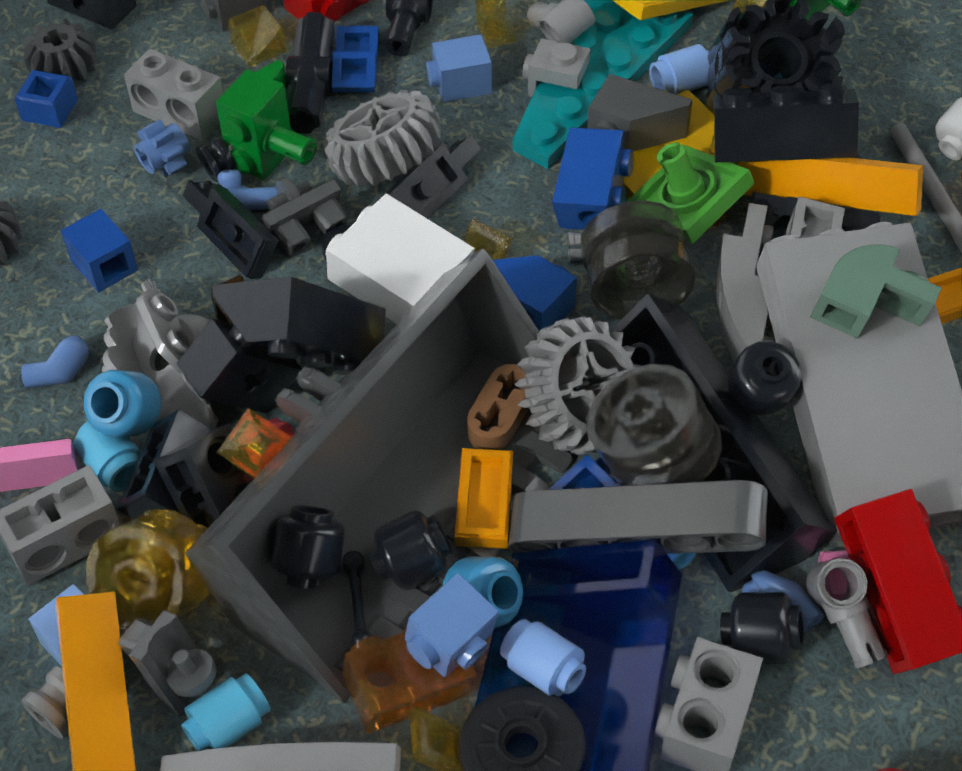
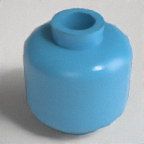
(122, 403)
(495, 581)

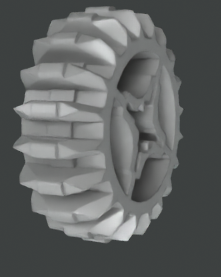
(383, 138)
(556, 364)

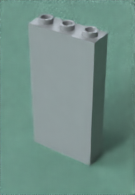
(871, 407)

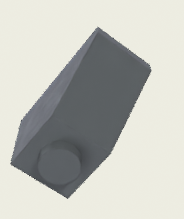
(641, 111)

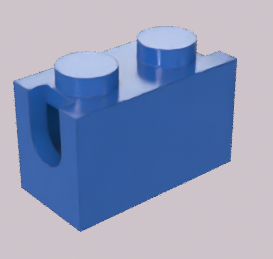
(591, 175)

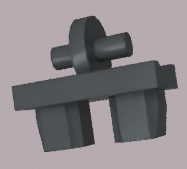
(299, 207)
(169, 660)

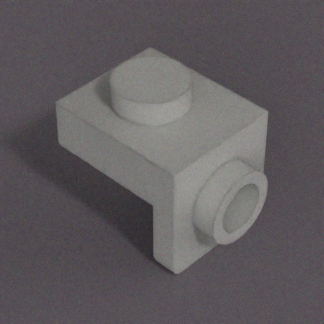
(556, 64)

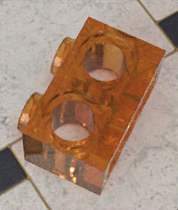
(412, 686)

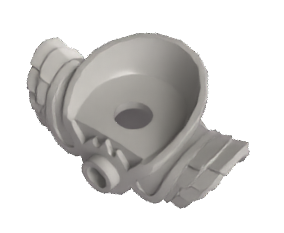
(152, 327)

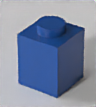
(99, 250)

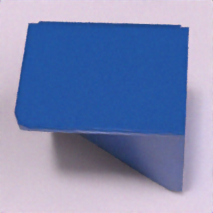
(46, 98)

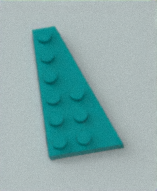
(617, 47)

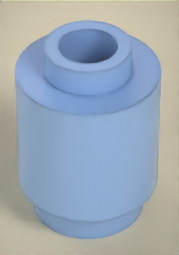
(681, 70)
(543, 657)

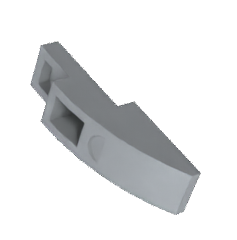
(738, 285)

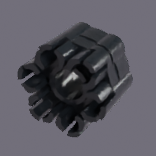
(777, 37)

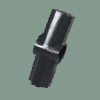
(309, 72)

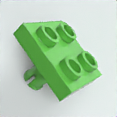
(694, 187)

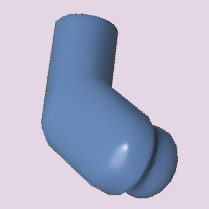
(250, 197)
(61, 365)
(769, 582)

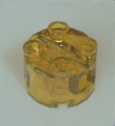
(148, 566)

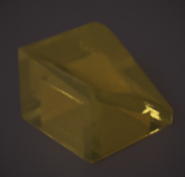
(493, 23)
(256, 35)

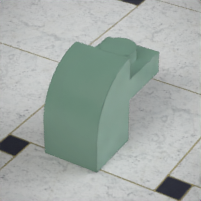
(869, 280)

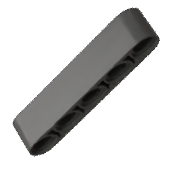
(678, 515)

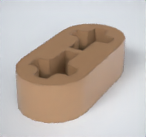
(491, 403)

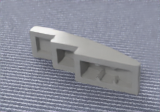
(290, 757)

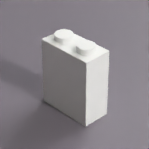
(392, 256)

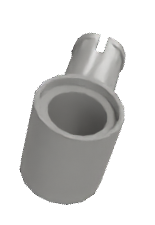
(561, 20)
(849, 611)

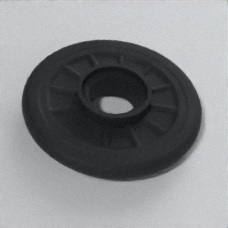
(517, 712)

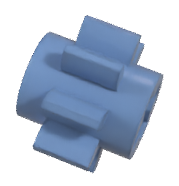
(162, 148)

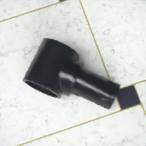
(405, 19)

